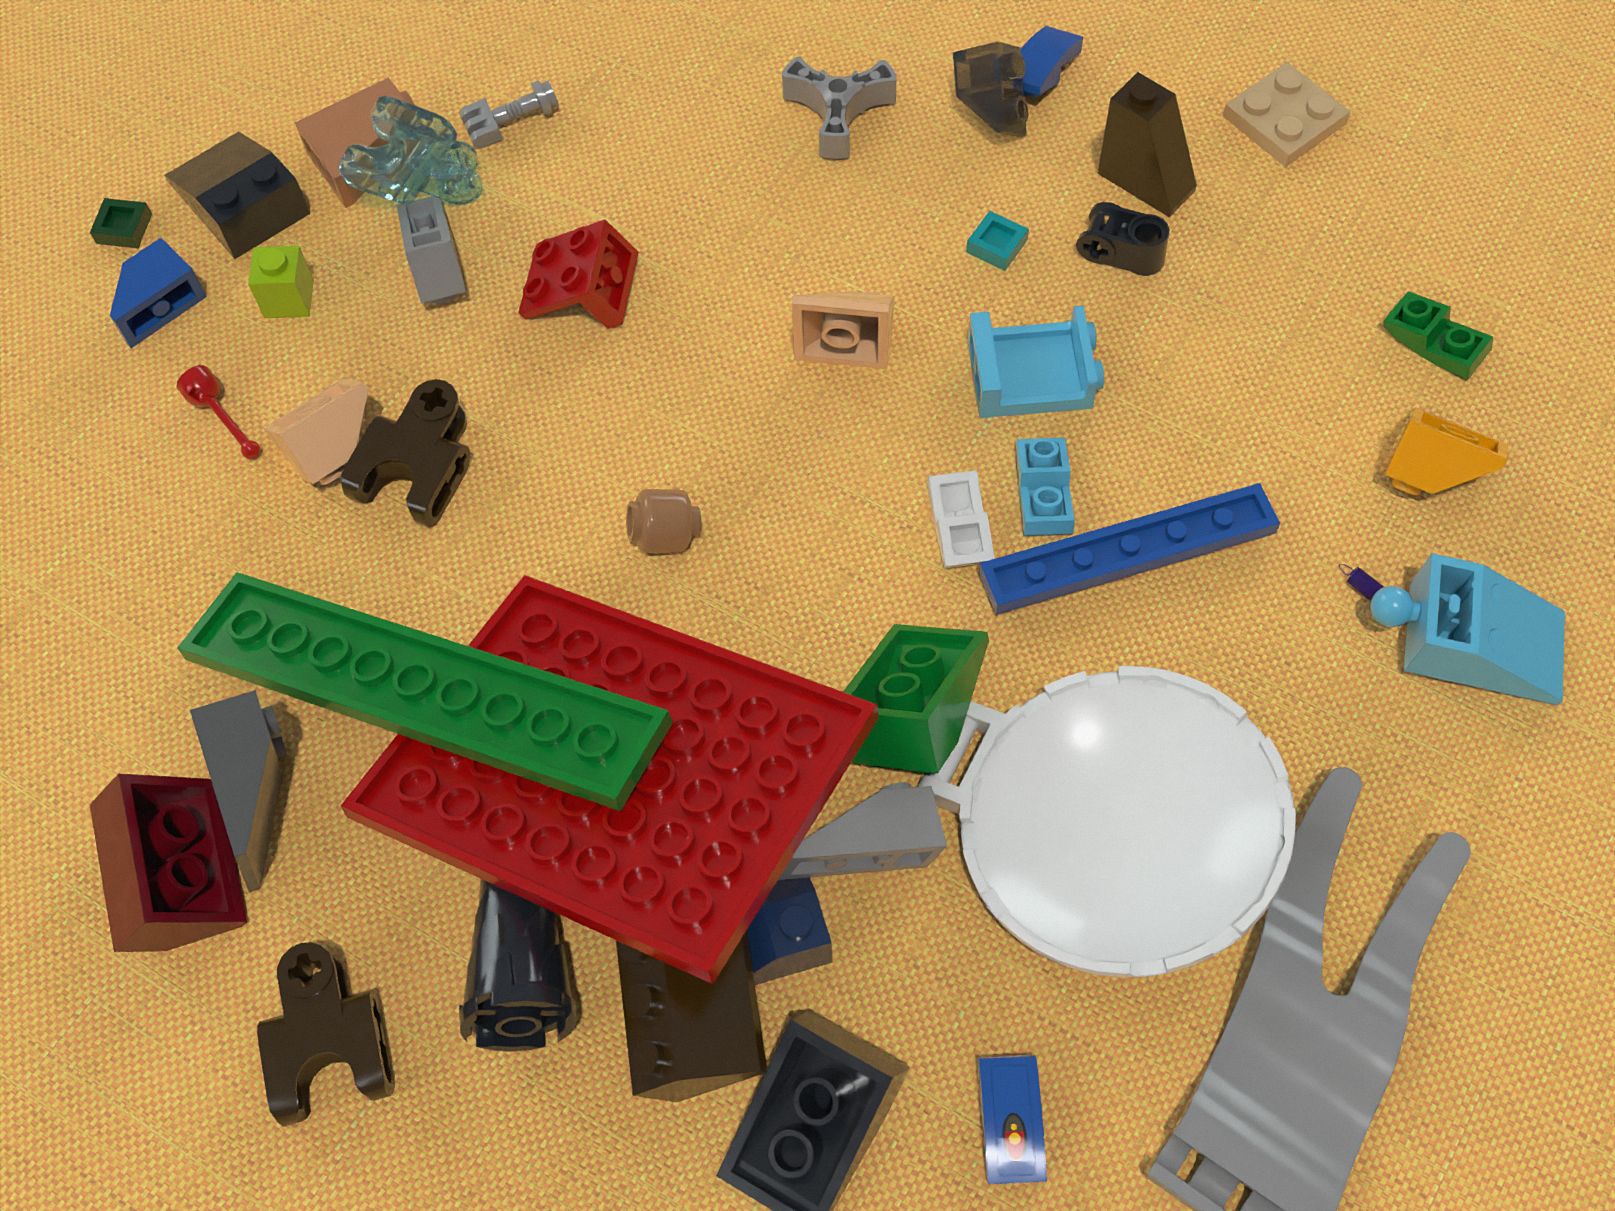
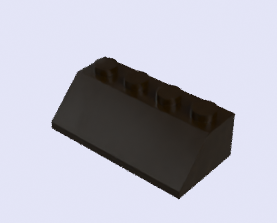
(686, 1031)

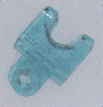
(417, 159)

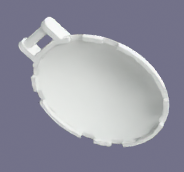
(1122, 820)

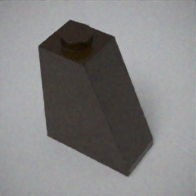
(1147, 146)

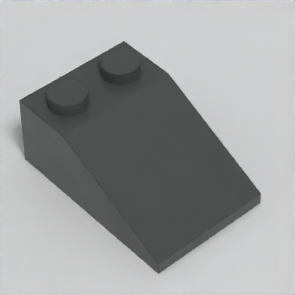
(242, 759)

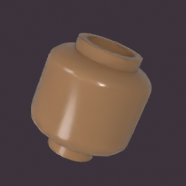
(662, 520)

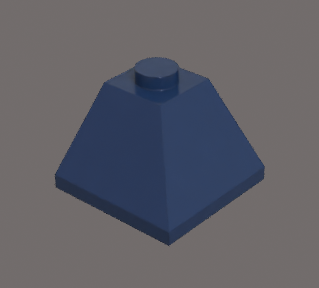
(788, 932)

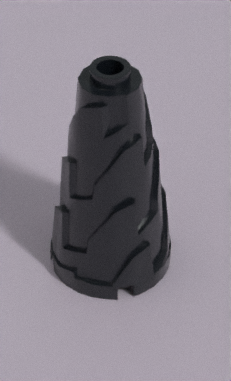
(515, 975)

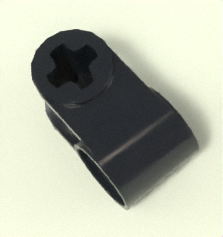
(1127, 239)

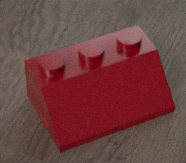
(165, 862)

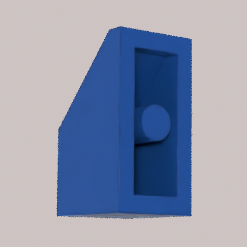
(152, 292)

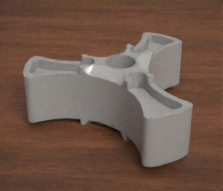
(838, 99)

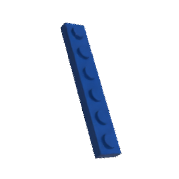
(1128, 548)

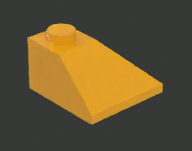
(1441, 455)

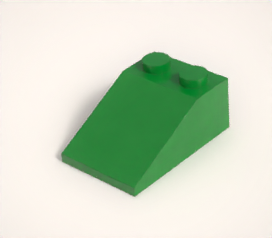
(922, 695)

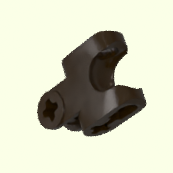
(414, 449)
(319, 1029)

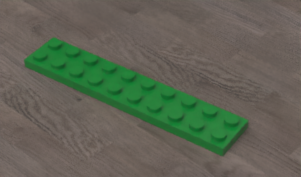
(430, 689)

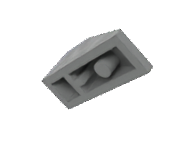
(430, 250)
(884, 833)

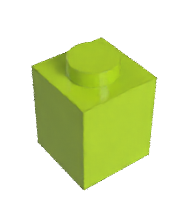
(281, 281)

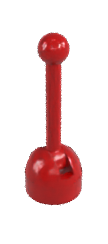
(200, 389)

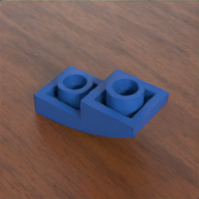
(1045, 56)

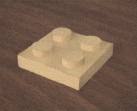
(1286, 114)

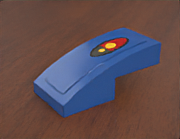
(1012, 1119)

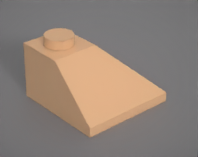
(843, 328)
(322, 431)

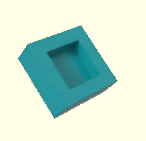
(997, 240)

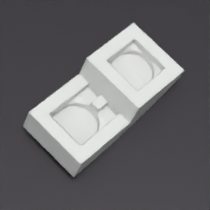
(960, 519)

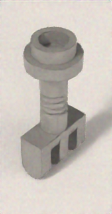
(484, 123)

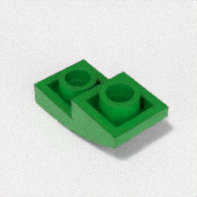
(1429, 332)

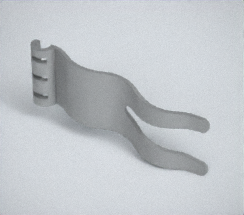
(1297, 1063)

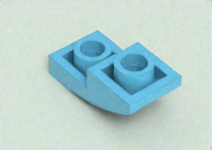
(1044, 486)

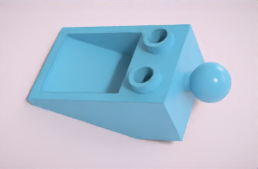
(1477, 629)

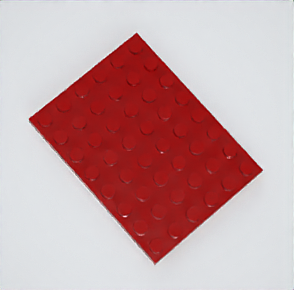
(703, 826)

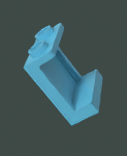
(1034, 366)

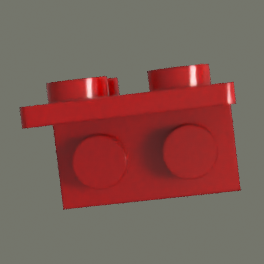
(582, 267)

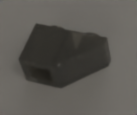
(992, 85)

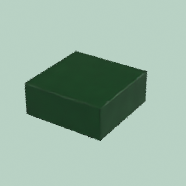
(121, 223)

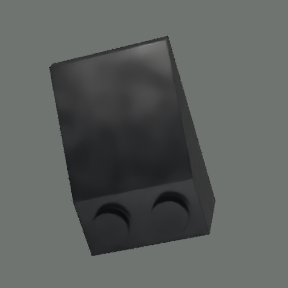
(240, 193)
(812, 1117)

